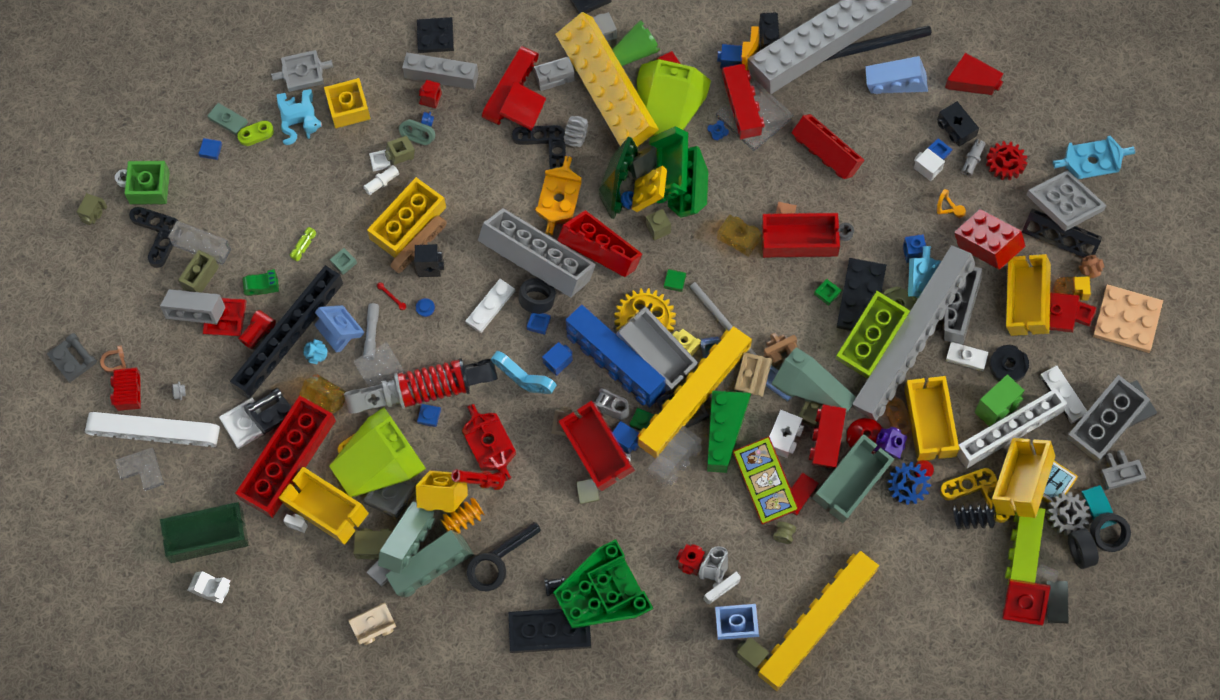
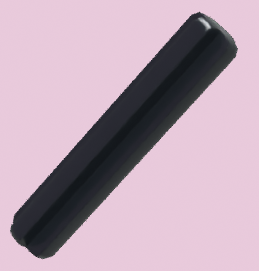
(516, 540)

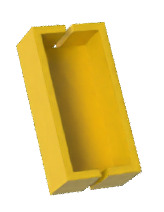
(1028, 295)
(931, 418)
(1023, 477)
(324, 505)

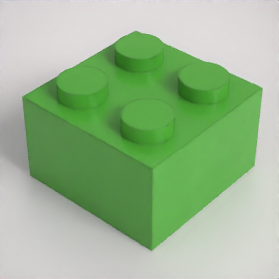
(147, 182)
(1000, 401)

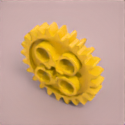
(628, 308)

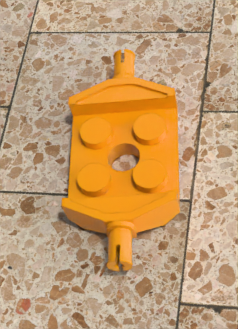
(559, 181)

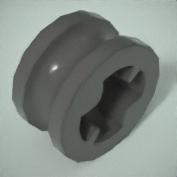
(849, 227)

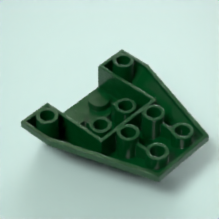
(616, 173)

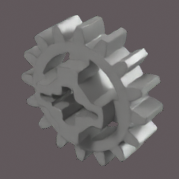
(1072, 506)

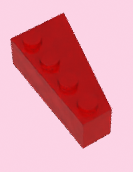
(600, 244)

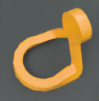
(959, 211)

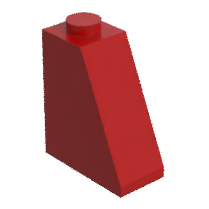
(974, 77)

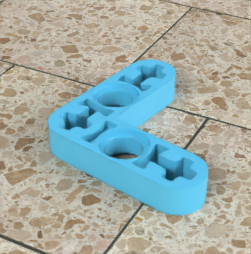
(531, 383)

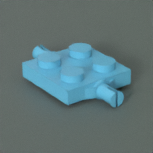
(921, 272)

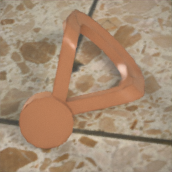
(121, 354)

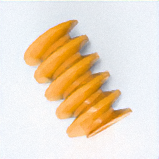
(462, 516)

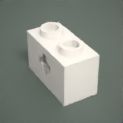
(786, 423)

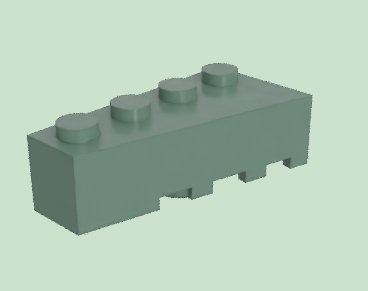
(430, 563)

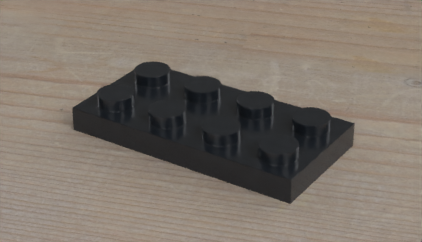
(860, 286)
(545, 632)

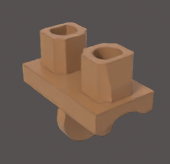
(779, 345)

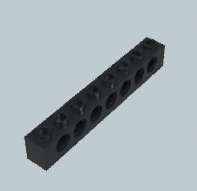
(286, 332)

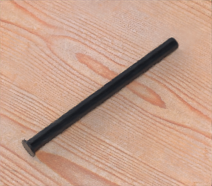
(883, 41)

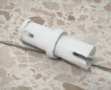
(381, 180)

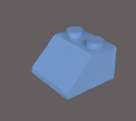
(737, 621)

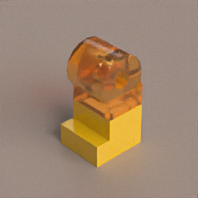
(1073, 286)

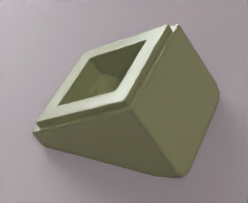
(587, 491)

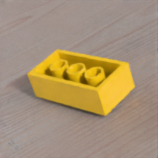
(406, 217)

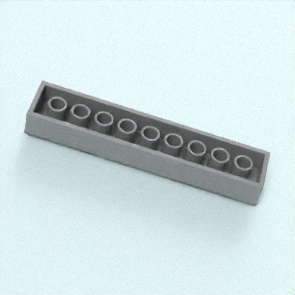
(819, 40)

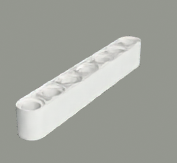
(152, 428)

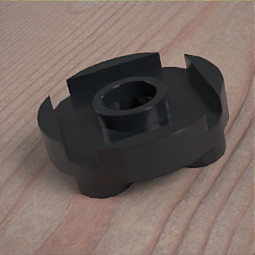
(1016, 356)

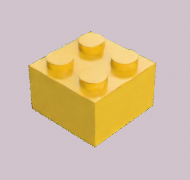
(347, 103)
(439, 492)

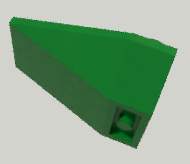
(602, 590)

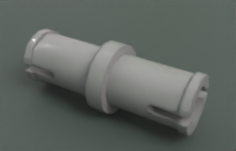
(973, 157)

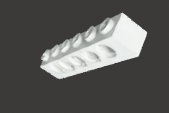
(1011, 427)

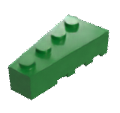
(726, 420)

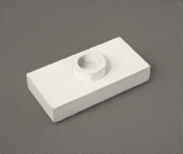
(967, 356)
(721, 588)

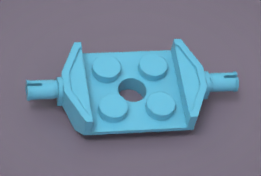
(1107, 152)

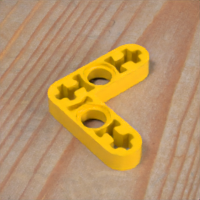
(984, 486)

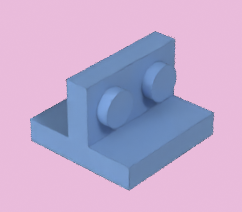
(337, 326)

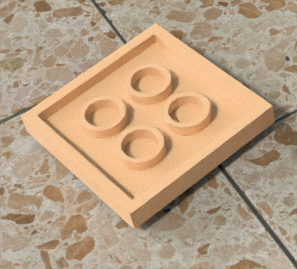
(1128, 318)

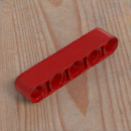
(517, 71)

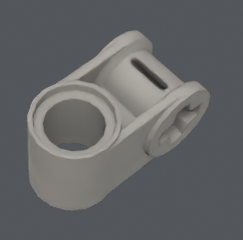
(608, 402)
(715, 564)

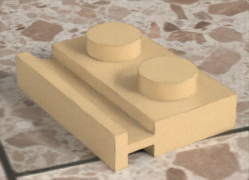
(753, 374)

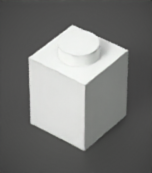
(928, 164)

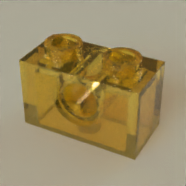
(743, 244)
(323, 393)

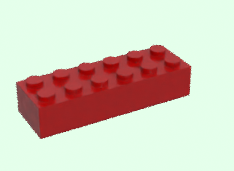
(285, 456)

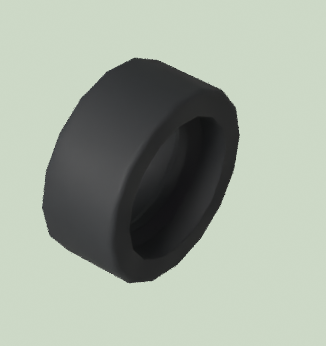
(532, 305)
(1124, 536)
(1083, 548)
(501, 572)

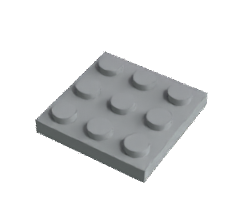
(1066, 200)

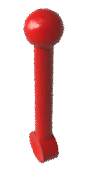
(402, 306)

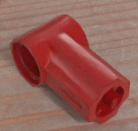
(259, 325)

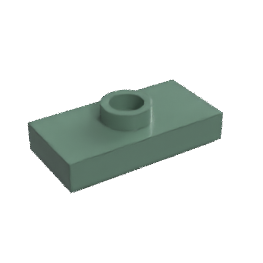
(227, 119)

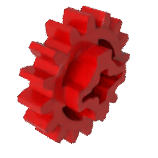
(997, 160)

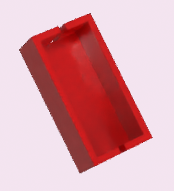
(800, 235)
(596, 446)

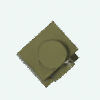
(399, 150)
(91, 209)

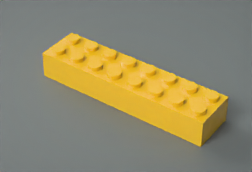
(606, 80)

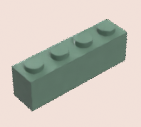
(406, 538)

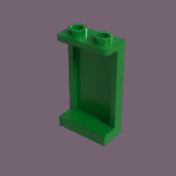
(673, 155)

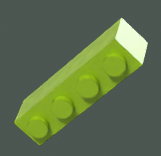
(1025, 547)

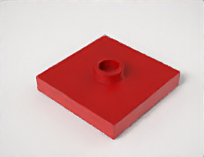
(1063, 311)
(1026, 602)

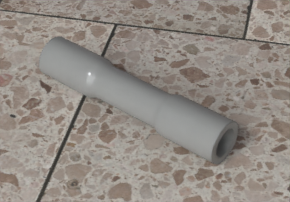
(372, 319)

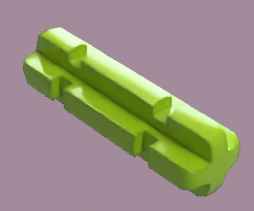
(303, 244)

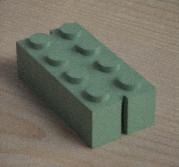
(852, 478)

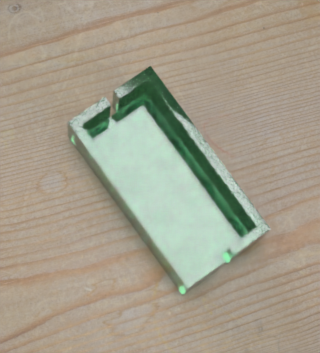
(204, 532)

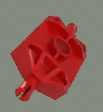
(494, 455)

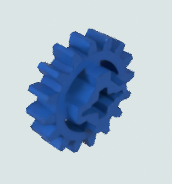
(918, 480)

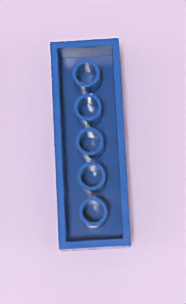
(615, 356)

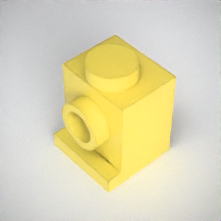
(692, 343)

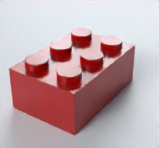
(989, 239)
(827, 436)

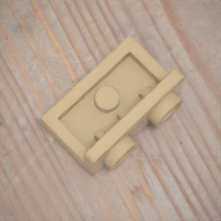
(372, 624)

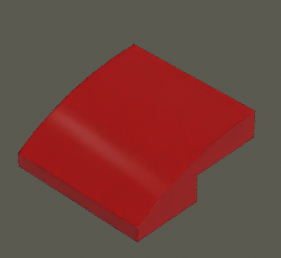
(522, 105)
(231, 319)

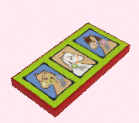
(766, 480)

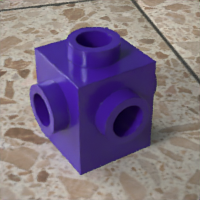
(891, 441)

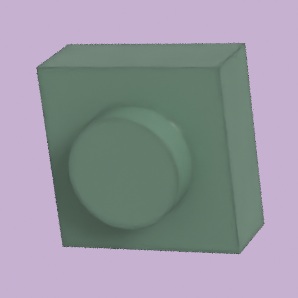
(343, 261)

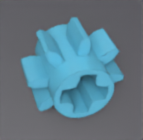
(315, 351)

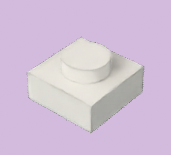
(295, 522)

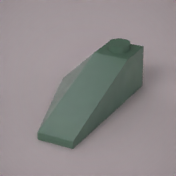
(807, 379)

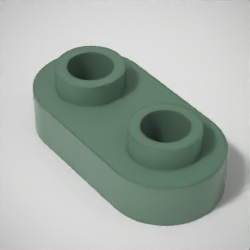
(418, 132)

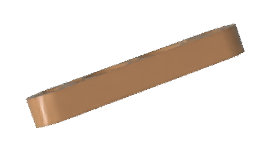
(407, 255)

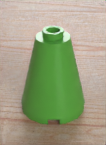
(635, 45)

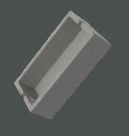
(657, 347)

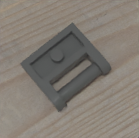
(66, 361)

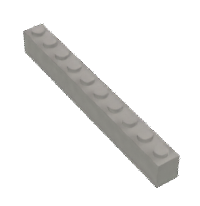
(914, 333)

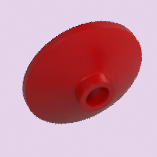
(860, 426)

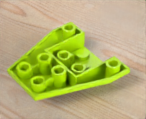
(671, 92)
(376, 457)

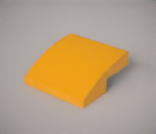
(752, 47)

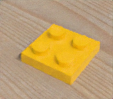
(649, 189)

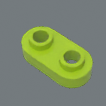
(255, 133)

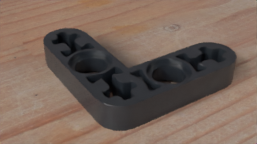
(552, 140)
(163, 230)

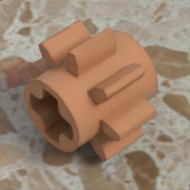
(1091, 266)

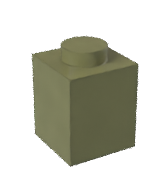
(658, 224)
(751, 653)

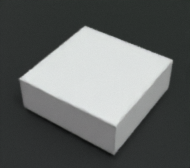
(379, 160)

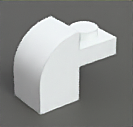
(209, 587)

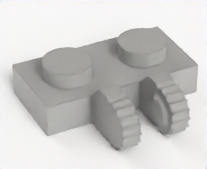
(1122, 474)

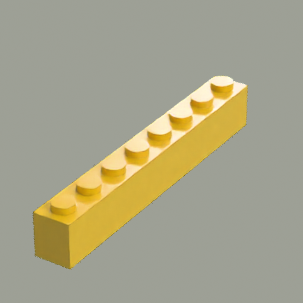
(694, 392)
(818, 620)

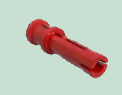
(483, 479)

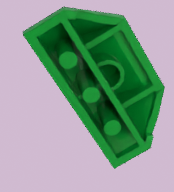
(697, 186)

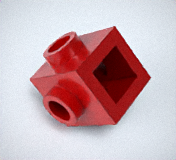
(687, 565)

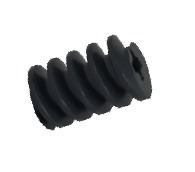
(974, 516)

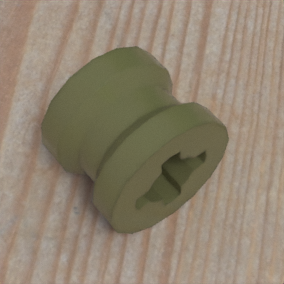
(784, 532)

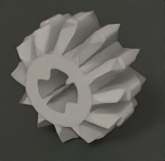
(576, 131)

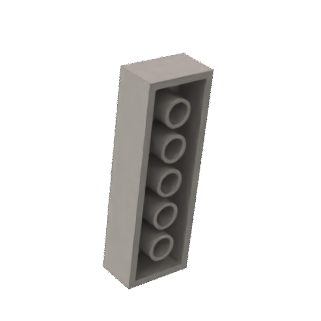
(536, 252)

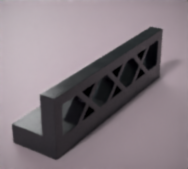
(1076, 232)

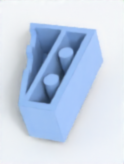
(897, 76)

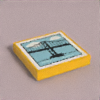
(1059, 481)

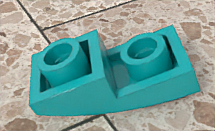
(1097, 503)

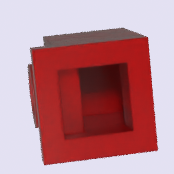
(430, 94)

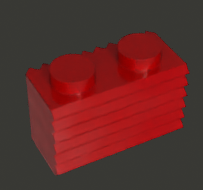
(126, 389)

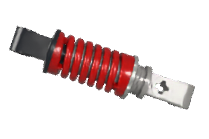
(422, 386)

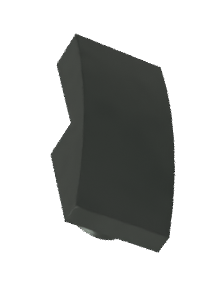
(644, 162)
(1058, 602)

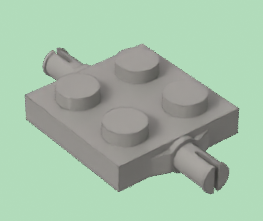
(302, 70)

